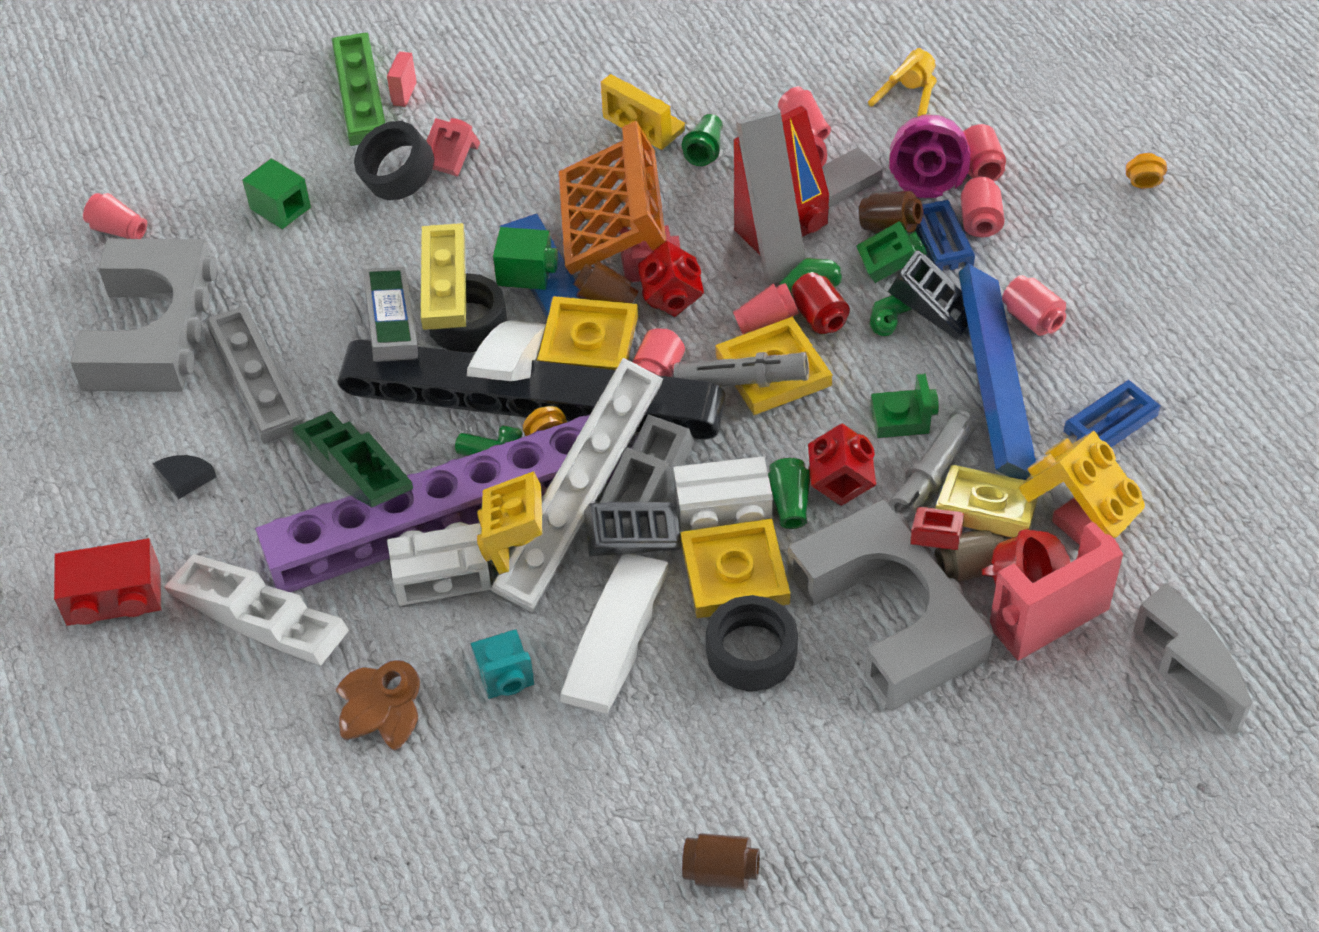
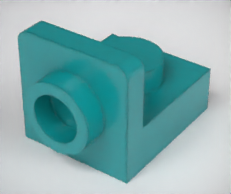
(503, 664)

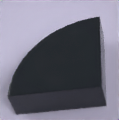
(184, 473)

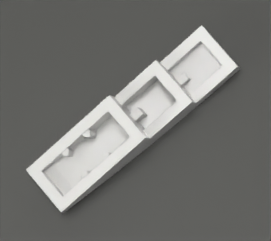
(508, 351)
(256, 610)
(614, 633)

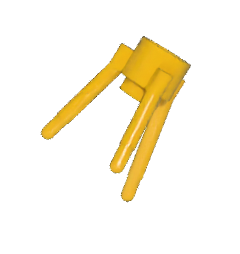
(913, 73)

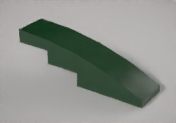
(351, 459)

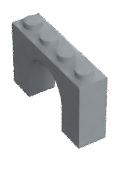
(161, 352)
(878, 548)

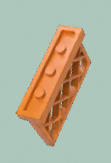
(638, 190)

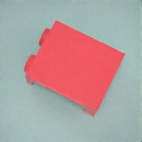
(1037, 613)

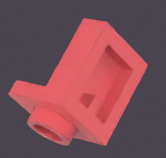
(451, 144)

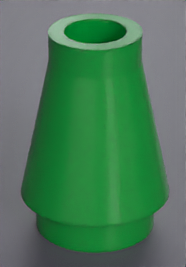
(702, 142)
(790, 491)

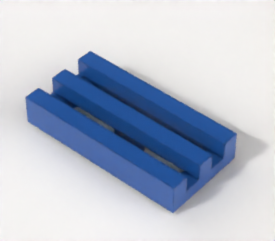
(948, 257)
(1112, 428)

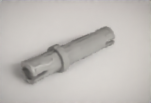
(750, 370)
(925, 476)

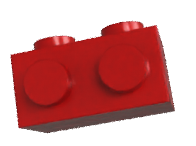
(107, 582)

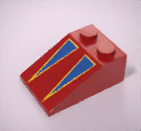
(807, 179)

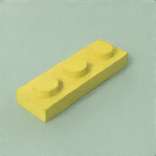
(443, 276)

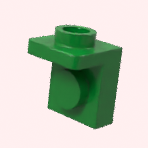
(889, 251)
(905, 411)

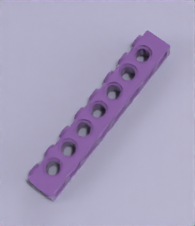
(353, 535)

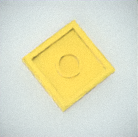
(987, 501)

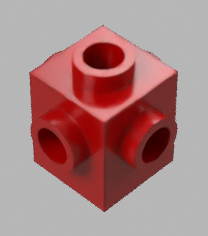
(670, 279)
(841, 464)

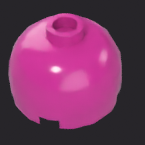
(929, 156)

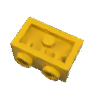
(625, 104)
(509, 518)

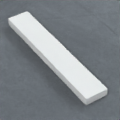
(579, 483)

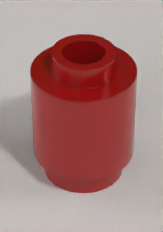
(820, 303)

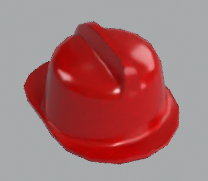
(1032, 552)

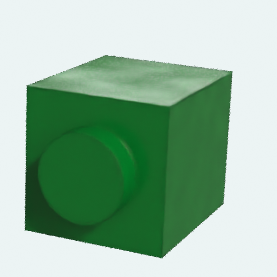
(276, 193)
(524, 258)

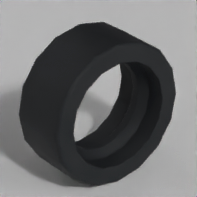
(378, 145)
(469, 338)
(757, 612)

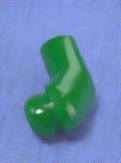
(823, 267)
(885, 314)
(470, 444)

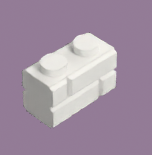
(722, 493)
(438, 564)

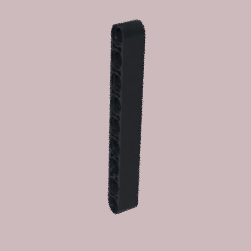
(442, 381)

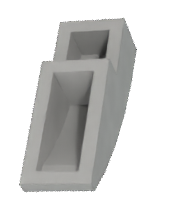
(647, 468)
(1194, 656)

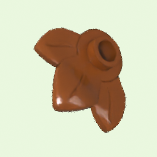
(376, 707)

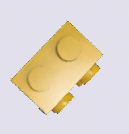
(1093, 479)

